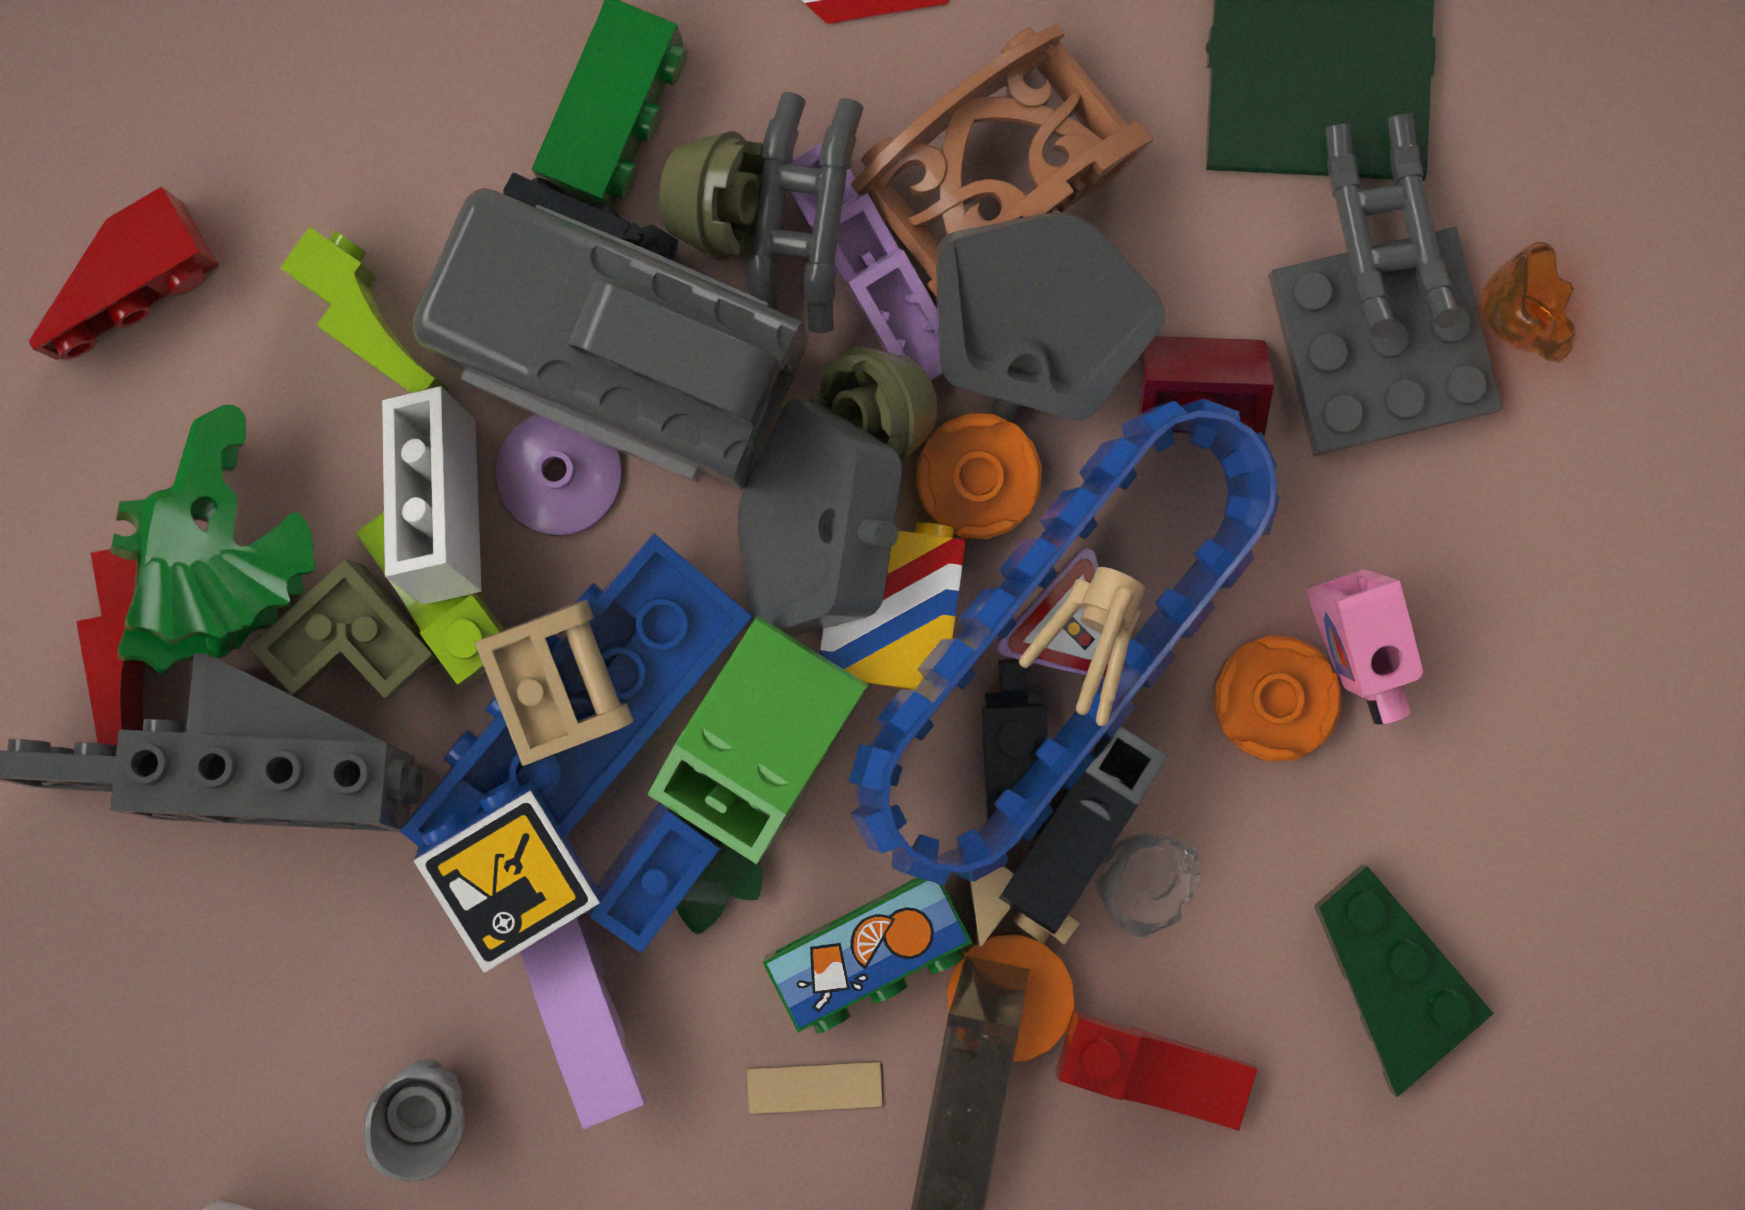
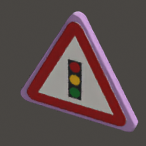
(1076, 642)

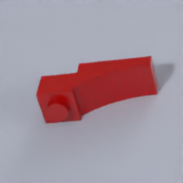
(112, 683)
(1154, 1071)

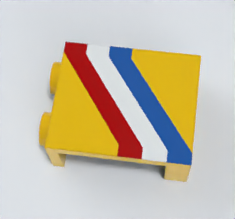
(913, 615)

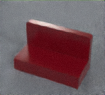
(1213, 369)

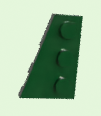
(1401, 982)

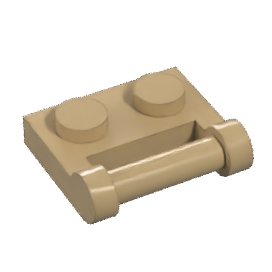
(532, 688)

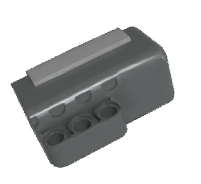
(609, 338)

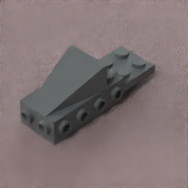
(240, 760)

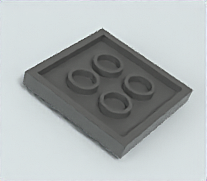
(1388, 386)

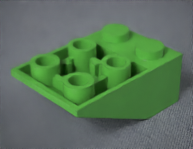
(757, 740)

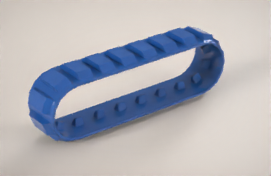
(1180, 613)

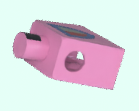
(1369, 639)

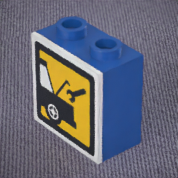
(505, 873)

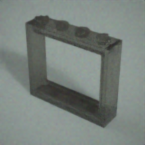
(971, 1087)

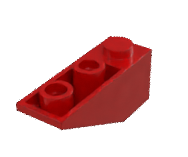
(126, 268)

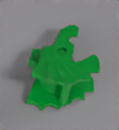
(196, 585)

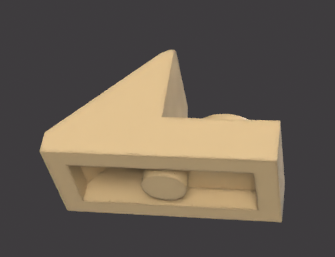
(990, 910)

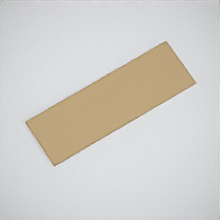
(814, 1087)

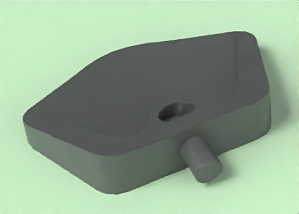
(1041, 314)
(818, 521)

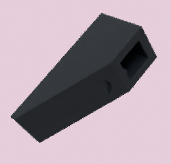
(1083, 829)

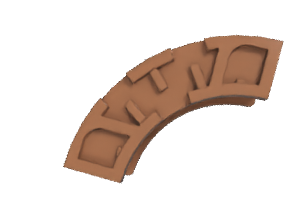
(1094, 149)

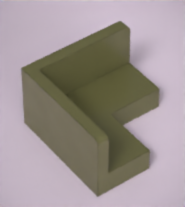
(351, 618)

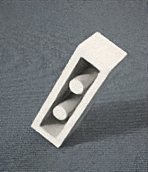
(430, 496)

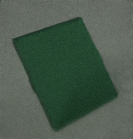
(1312, 65)

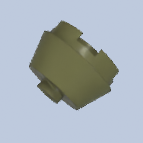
(713, 193)
(882, 396)

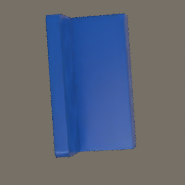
(651, 876)

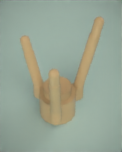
(1110, 609)

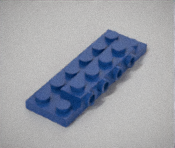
(658, 636)

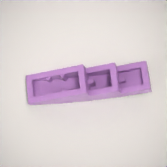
(878, 274)
(582, 1023)

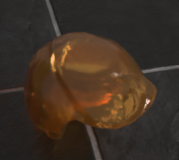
(1528, 304)

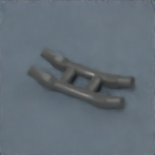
(824, 182)
(1406, 195)

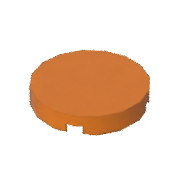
(979, 475)
(1276, 698)
(1047, 995)

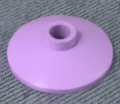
(562, 505)

